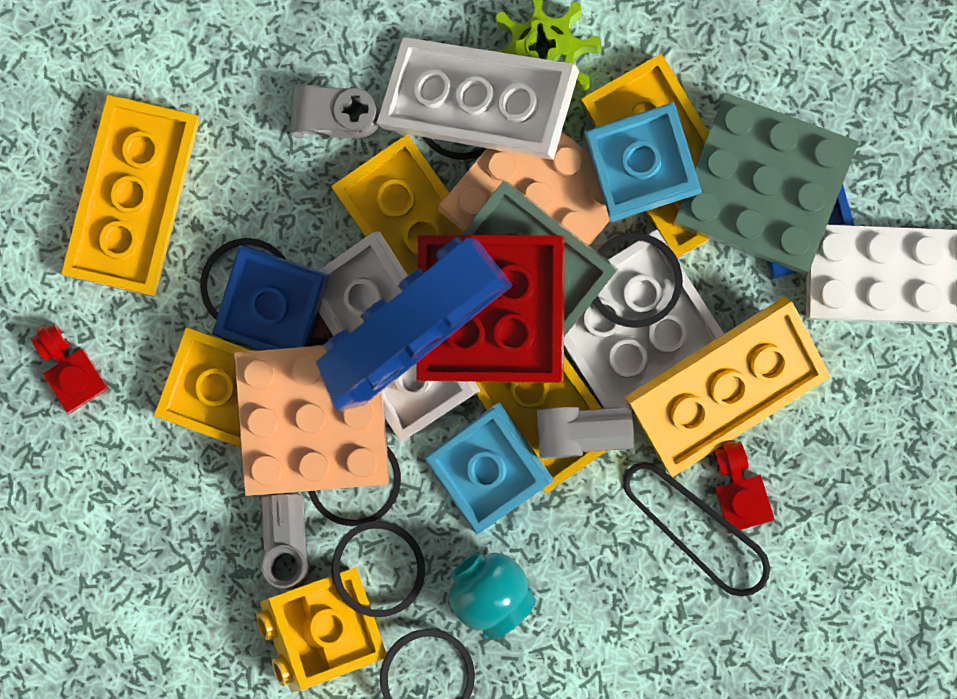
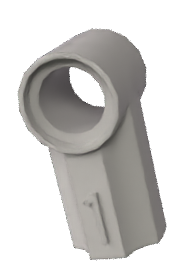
(571, 432)
(284, 535)

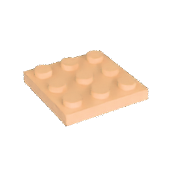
(560, 186)
(295, 433)

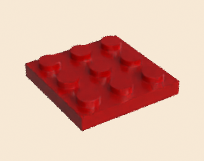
(517, 333)

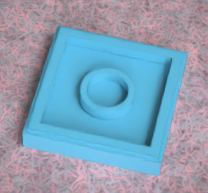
(642, 162)
(488, 468)

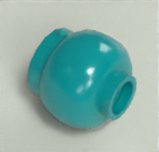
(490, 594)

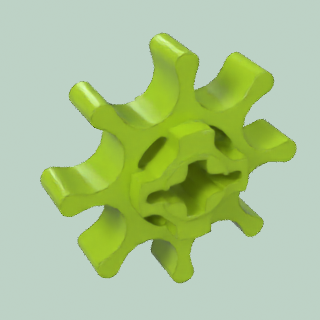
(557, 34)

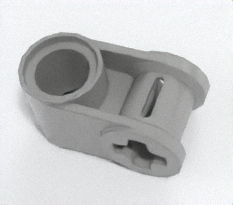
(327, 112)

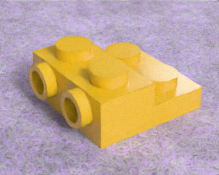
(319, 632)

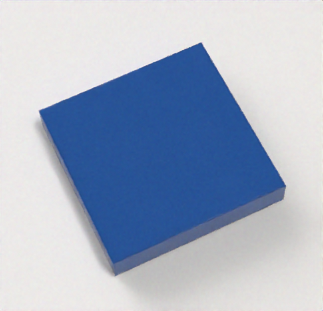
(269, 302)

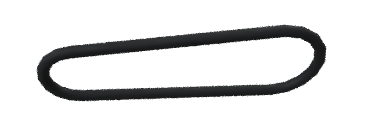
(733, 591)

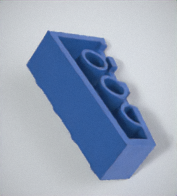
(411, 323)

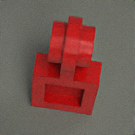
(73, 378)
(744, 500)

